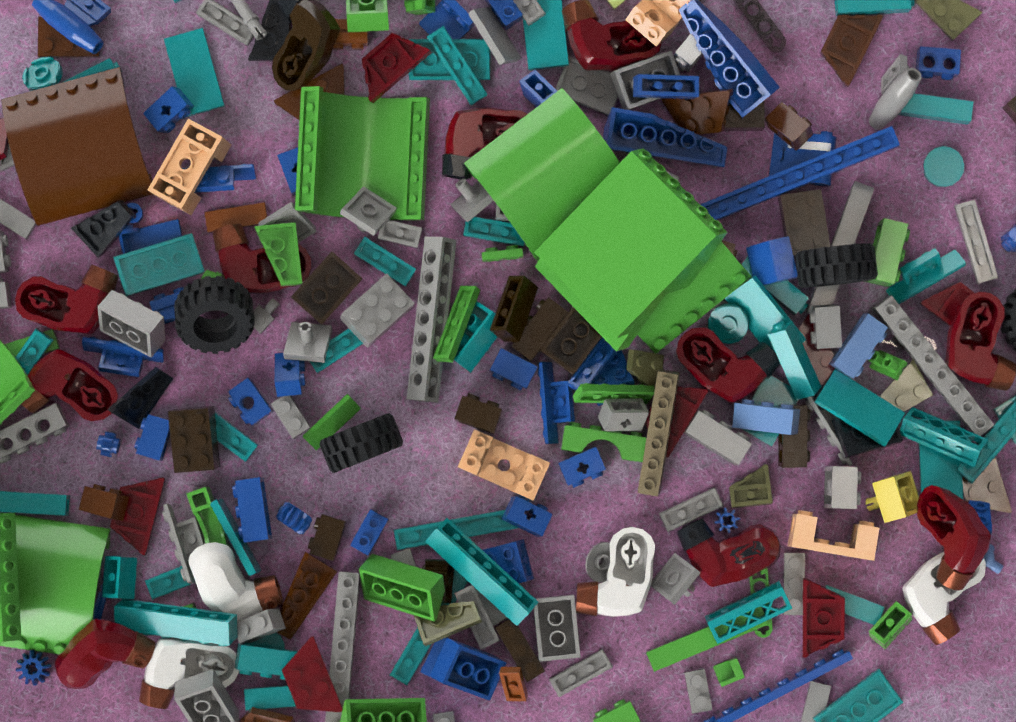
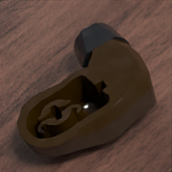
(306, 45)

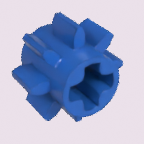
(108, 444)
(721, 521)

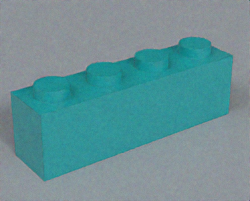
(262, 659)

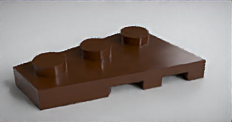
(55, 45)

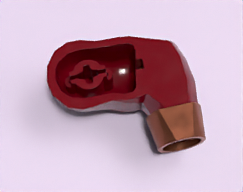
(606, 45)
(250, 266)
(956, 528)

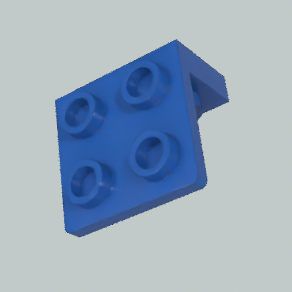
(451, 16)
(616, 372)
(512, 559)

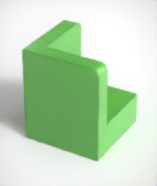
(728, 671)

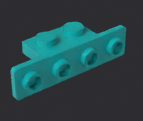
(924, 272)

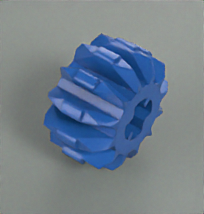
(294, 518)
(31, 659)

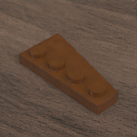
(306, 588)

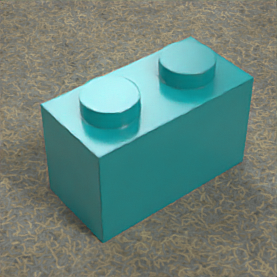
(119, 577)

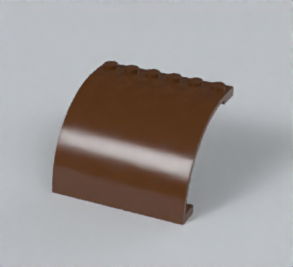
(75, 146)

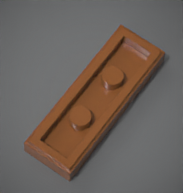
(245, 215)

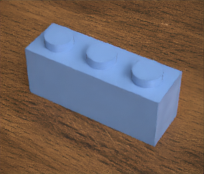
(859, 346)
(766, 417)

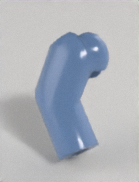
(990, 561)

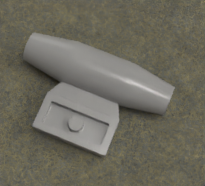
(896, 89)

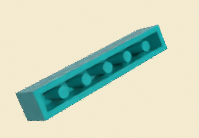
(481, 571)
(177, 622)

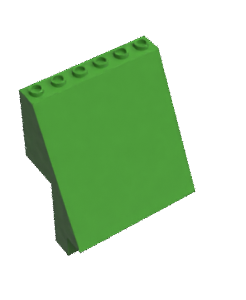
(629, 247)

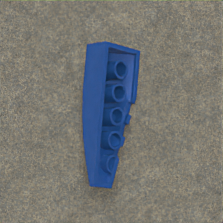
(728, 59)
(663, 139)

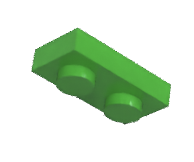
(493, 254)

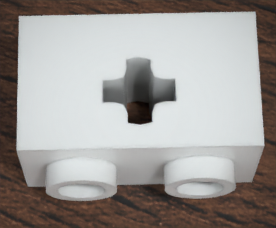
(687, 54)

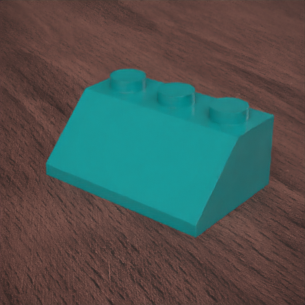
(476, 338)

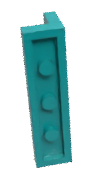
(941, 438)
(745, 605)

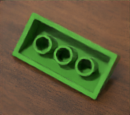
(402, 586)
(384, 710)

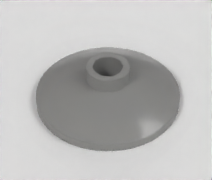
(598, 570)

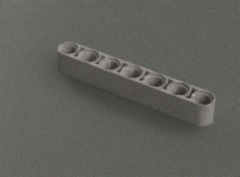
(845, 234)

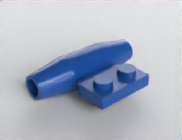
(75, 19)

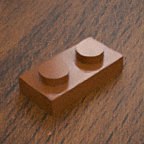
(513, 683)

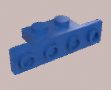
(223, 177)
(119, 357)
(556, 402)

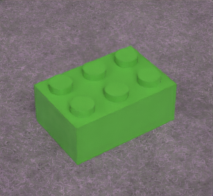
(367, 15)
(889, 251)

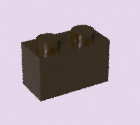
(327, 537)

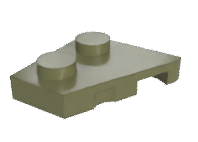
(644, 366)
(752, 490)

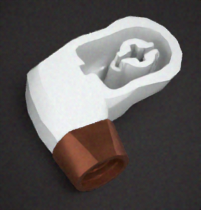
(930, 599)
(179, 660)

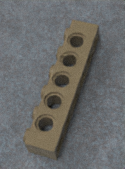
(658, 432)

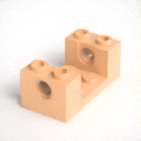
(656, 18)
(178, 185)
(482, 460)
(861, 546)

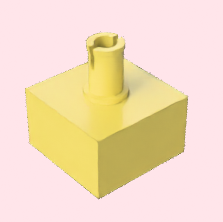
(895, 497)

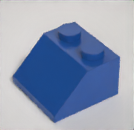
(772, 261)

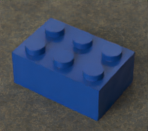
(252, 509)
(468, 669)

